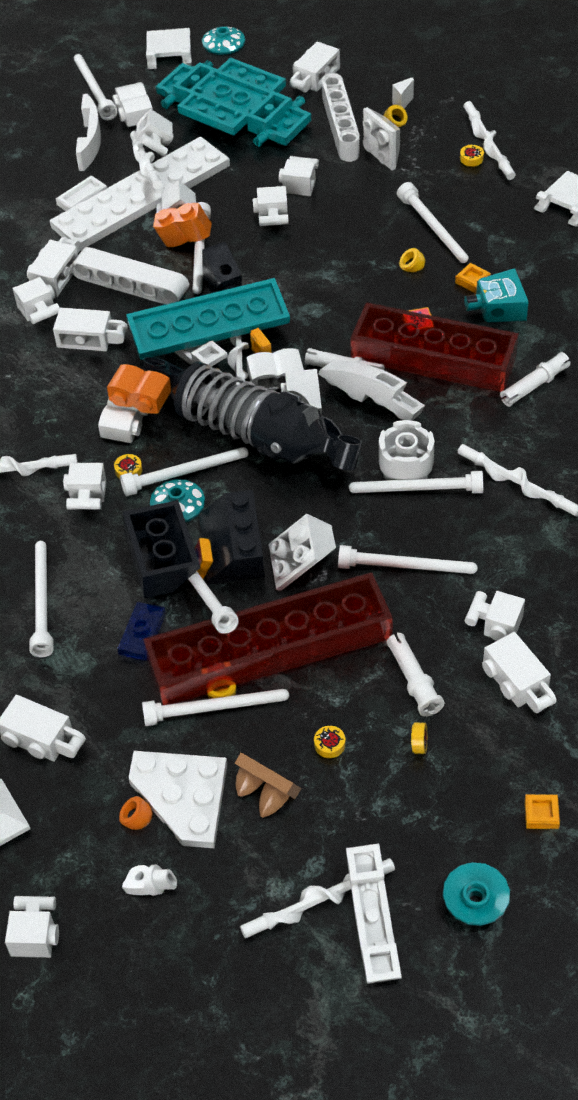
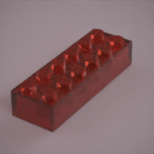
(435, 346)

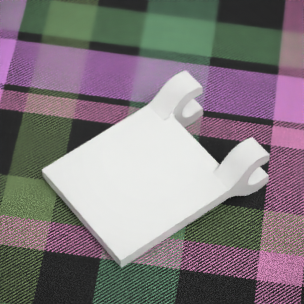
(168, 43)
(562, 192)

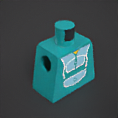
(499, 298)

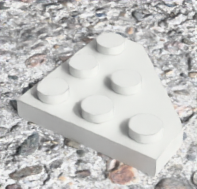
(182, 792)

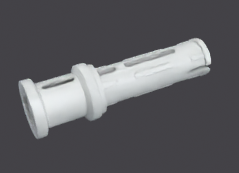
(419, 684)

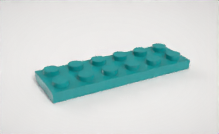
(207, 318)

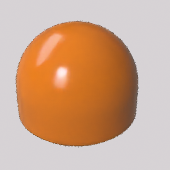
(141, 816)

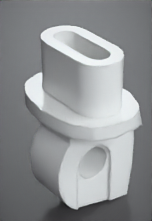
(153, 880)

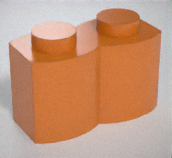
(182, 224)
(139, 389)

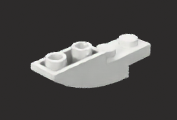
(368, 381)

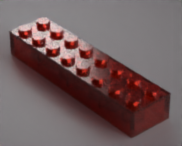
(269, 639)

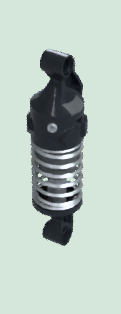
(268, 420)

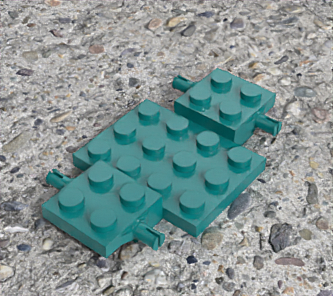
(235, 97)

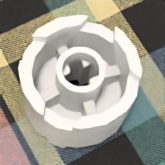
(406, 451)

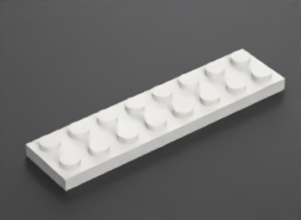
(135, 194)

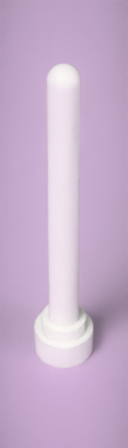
(106, 107)
(409, 195)
(199, 245)
(472, 482)
(133, 483)
(350, 557)
(223, 617)
(41, 642)
(155, 712)

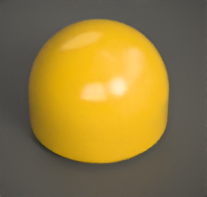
(399, 111)
(417, 263)

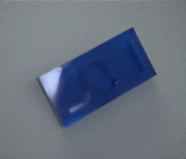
(143, 624)

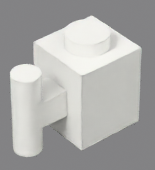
(154, 132)
(299, 175)
(176, 196)
(271, 206)
(35, 300)
(85, 485)
(500, 616)
(31, 931)

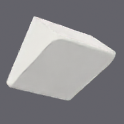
(403, 92)

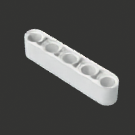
(340, 117)
(129, 276)

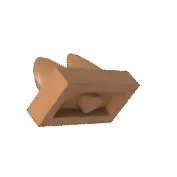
(275, 791)

